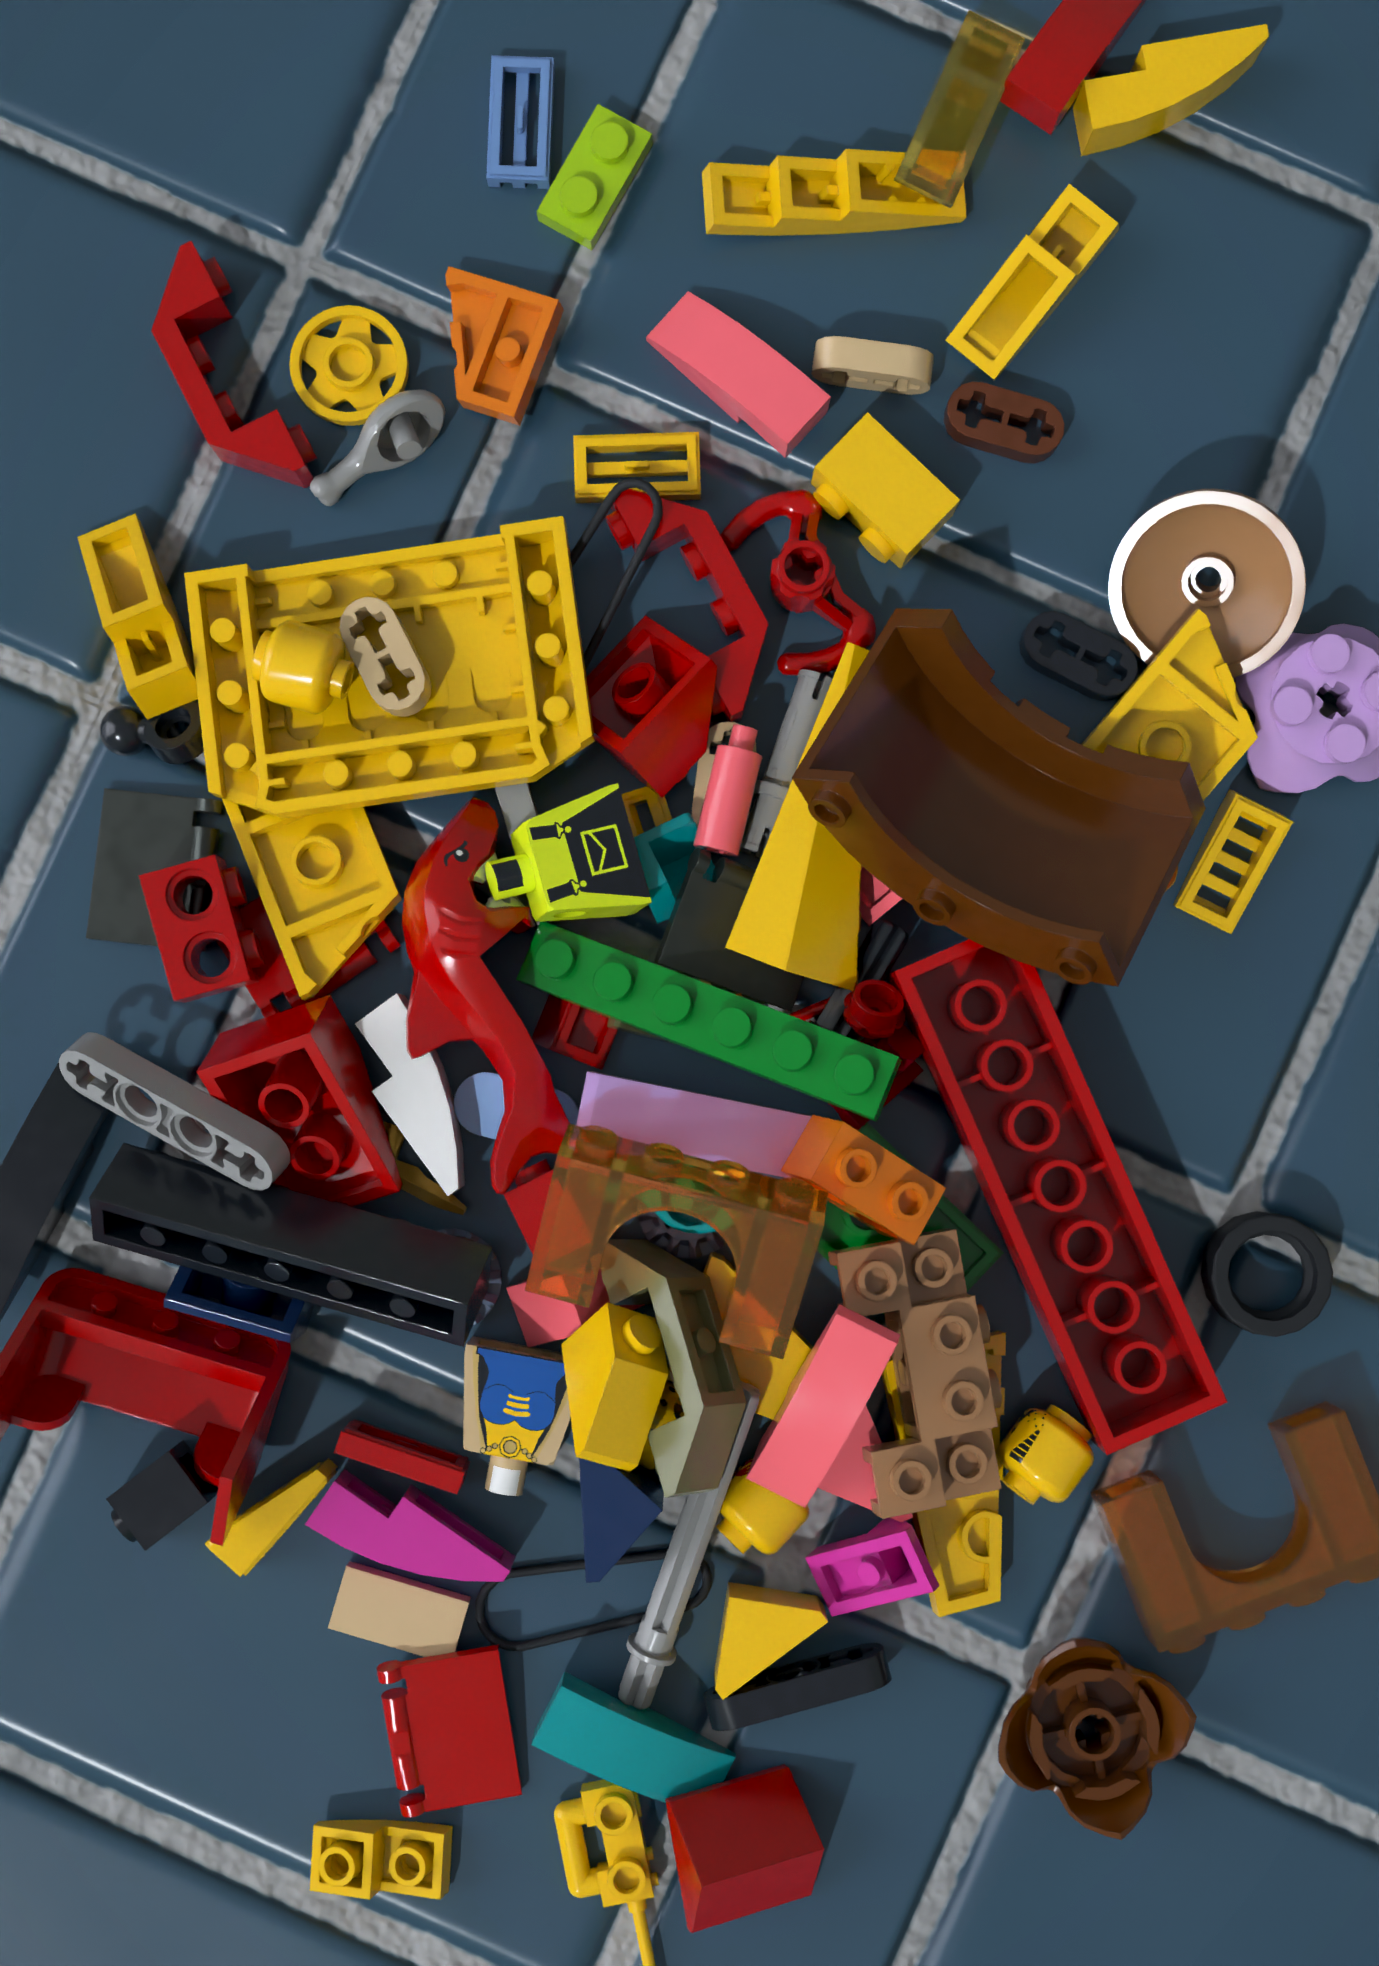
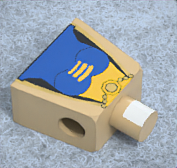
(513, 1409)

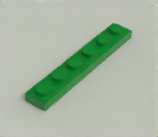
(710, 1020)

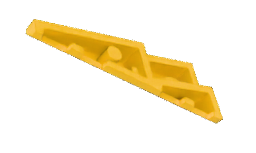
(806, 885)

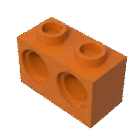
(864, 1178)

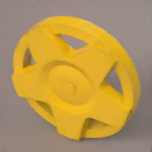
(348, 364)

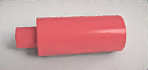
(729, 793)

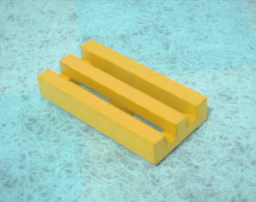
(637, 443)

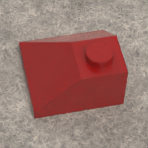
(653, 704)

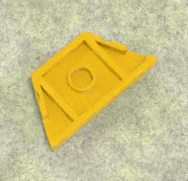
(1182, 709)
(318, 884)

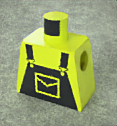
(574, 862)

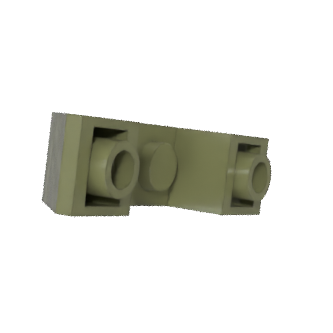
(695, 1447)

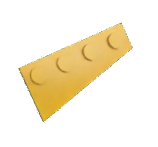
(965, 1534)

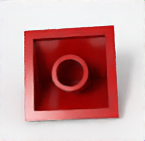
(743, 1847)

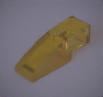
(959, 109)

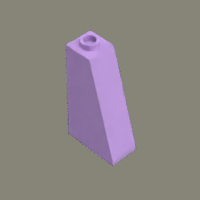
(692, 1122)

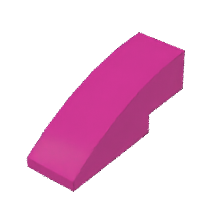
(408, 1536)

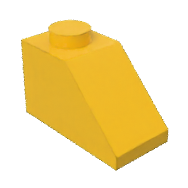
(614, 1384)

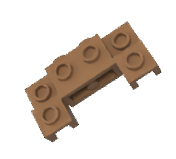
(938, 1370)

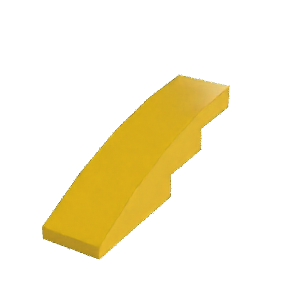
(818, 197)

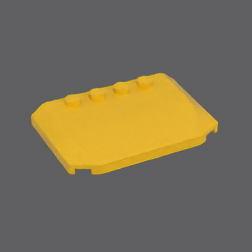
(490, 628)

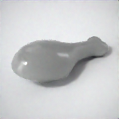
(390, 438)

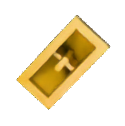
(760, 1629)

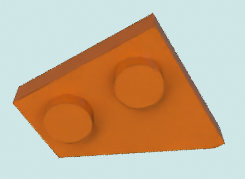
(498, 342)

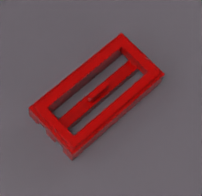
(403, 1456)

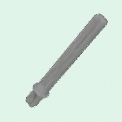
(654, 1641)

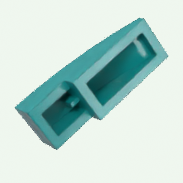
(627, 1743)

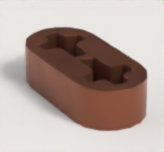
(1008, 408)

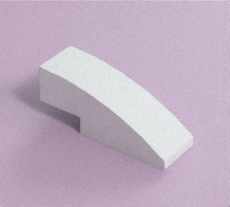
(416, 1094)

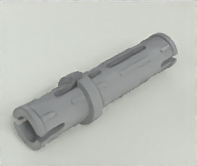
(784, 760)

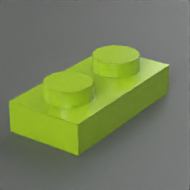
(595, 177)

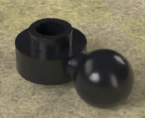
(171, 735)

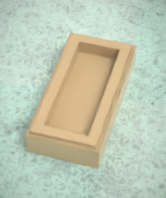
(398, 1611)

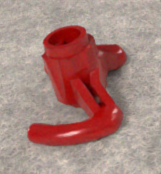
(804, 577)

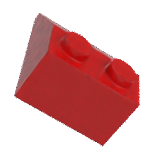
(312, 1088)

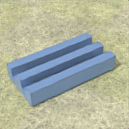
(519, 173)

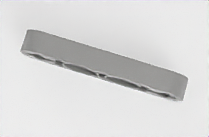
(237, 1143)

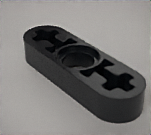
(800, 1686)

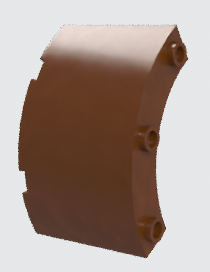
(992, 810)

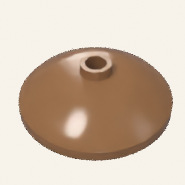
(1260, 567)

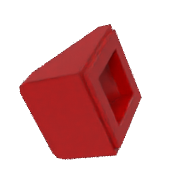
(574, 1032)

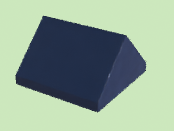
(238, 1305)
(614, 1512)

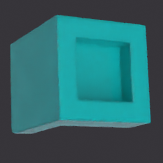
(665, 859)

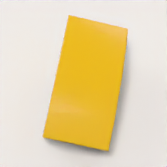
(381, 1855)

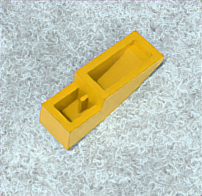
(1163, 86)
(1033, 282)
(139, 616)

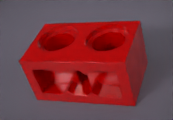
(184, 935)

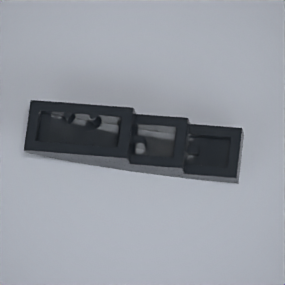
(40, 1175)

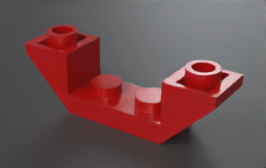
(187, 309)
(709, 558)

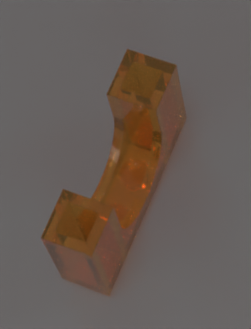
(763, 1219)
(1328, 1543)

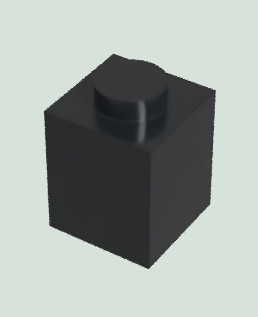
(160, 1497)

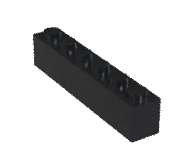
(292, 1244)

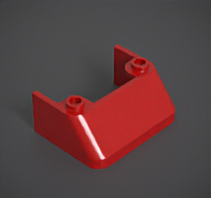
(130, 1354)

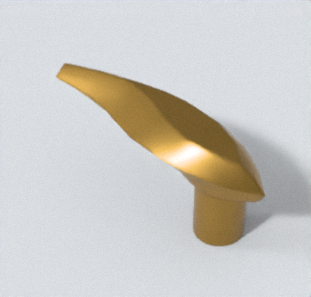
(416, 1182)

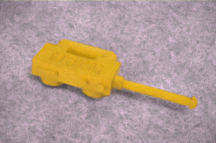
(627, 1872)

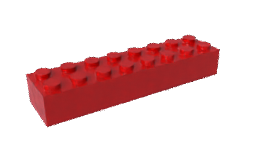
(1058, 1193)

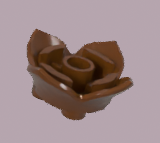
(1102, 1777)

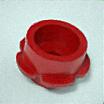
(874, 1009)

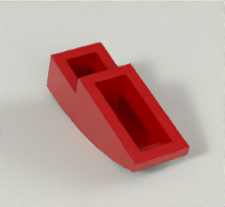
(1063, 56)

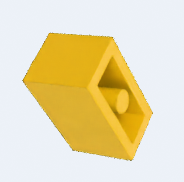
(882, 492)

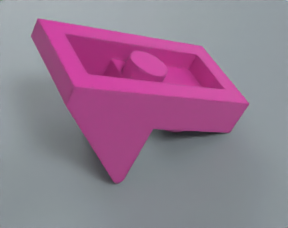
(872, 1568)

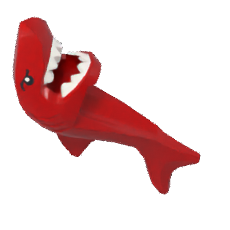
(457, 995)

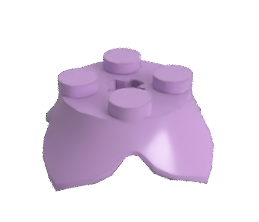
(1295, 742)

